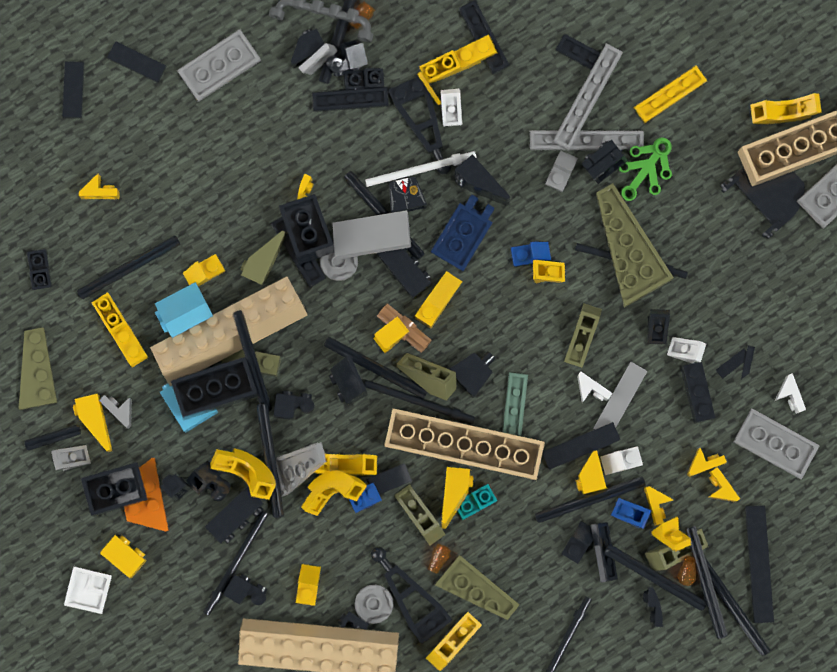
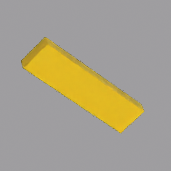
(670, 94)

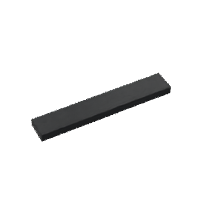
(759, 564)

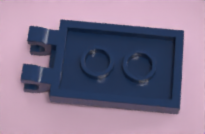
(463, 234)

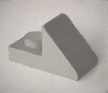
(561, 171)
(122, 413)
(70, 457)

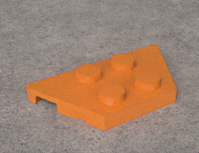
(152, 511)

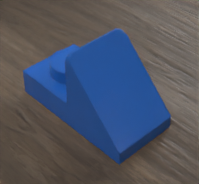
(527, 253)
(631, 513)

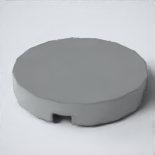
(340, 269)
(371, 609)

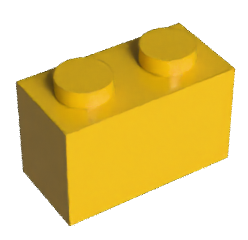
(123, 555)

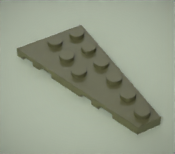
(633, 255)

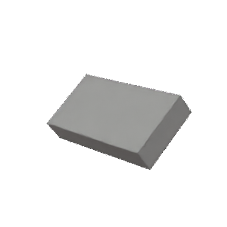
(318, 59)

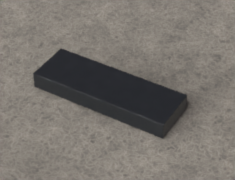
(577, 51)
(136, 62)
(73, 90)
(601, 540)

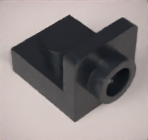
(357, 623)

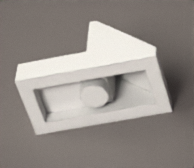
(451, 107)
(686, 349)
(587, 384)
(790, 389)
(621, 460)

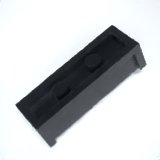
(175, 486)

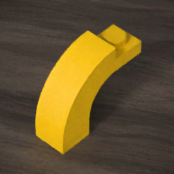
(785, 111)
(351, 464)
(249, 468)
(329, 484)

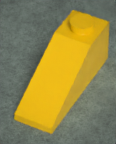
(438, 300)
(92, 415)
(456, 489)
(453, 641)

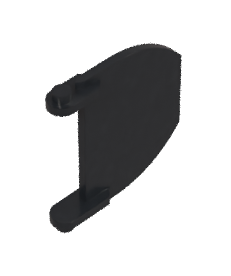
(773, 198)

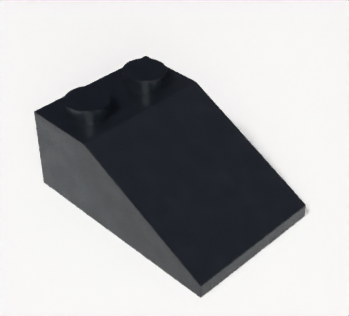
(478, 180)
(306, 229)
(348, 381)
(114, 489)

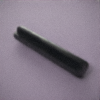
(52, 437)

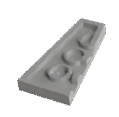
(298, 466)

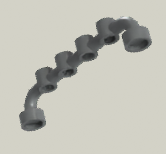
(333, 12)

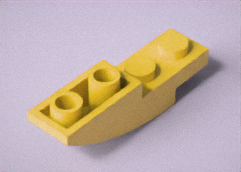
(458, 60)
(120, 330)

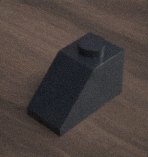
(307, 45)

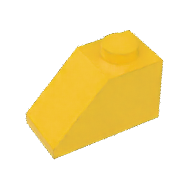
(591, 476)

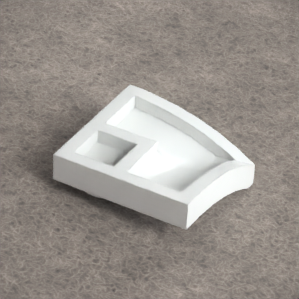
(87, 590)

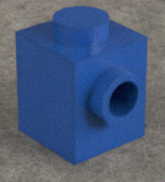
(367, 499)

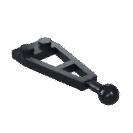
(408, 92)
(433, 621)

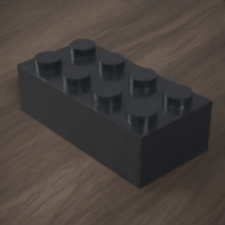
(214, 388)

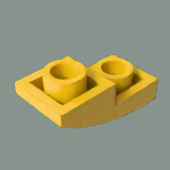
(305, 186)

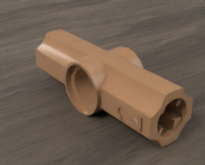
(414, 336)

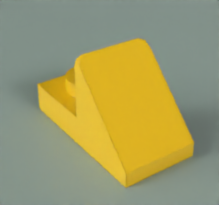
(94, 191)
(203, 271)
(548, 271)
(390, 334)
(699, 463)
(725, 492)
(654, 499)
(671, 535)
(308, 584)

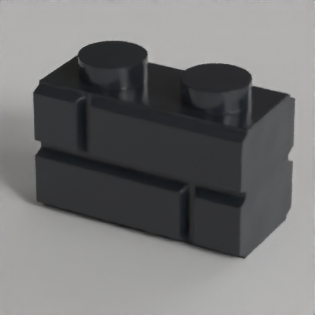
(604, 161)

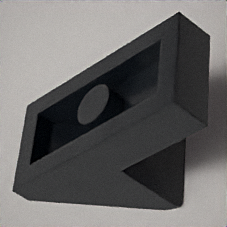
(658, 326)
(578, 542)

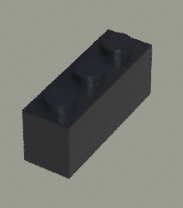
(406, 271)
(698, 392)
(235, 516)

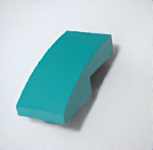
(476, 501)

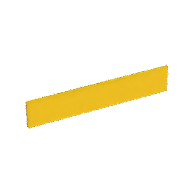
(429, 88)

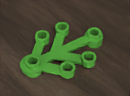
(648, 167)

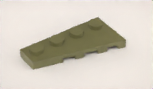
(36, 375)
(473, 586)

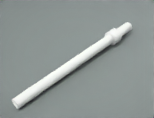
(456, 159)

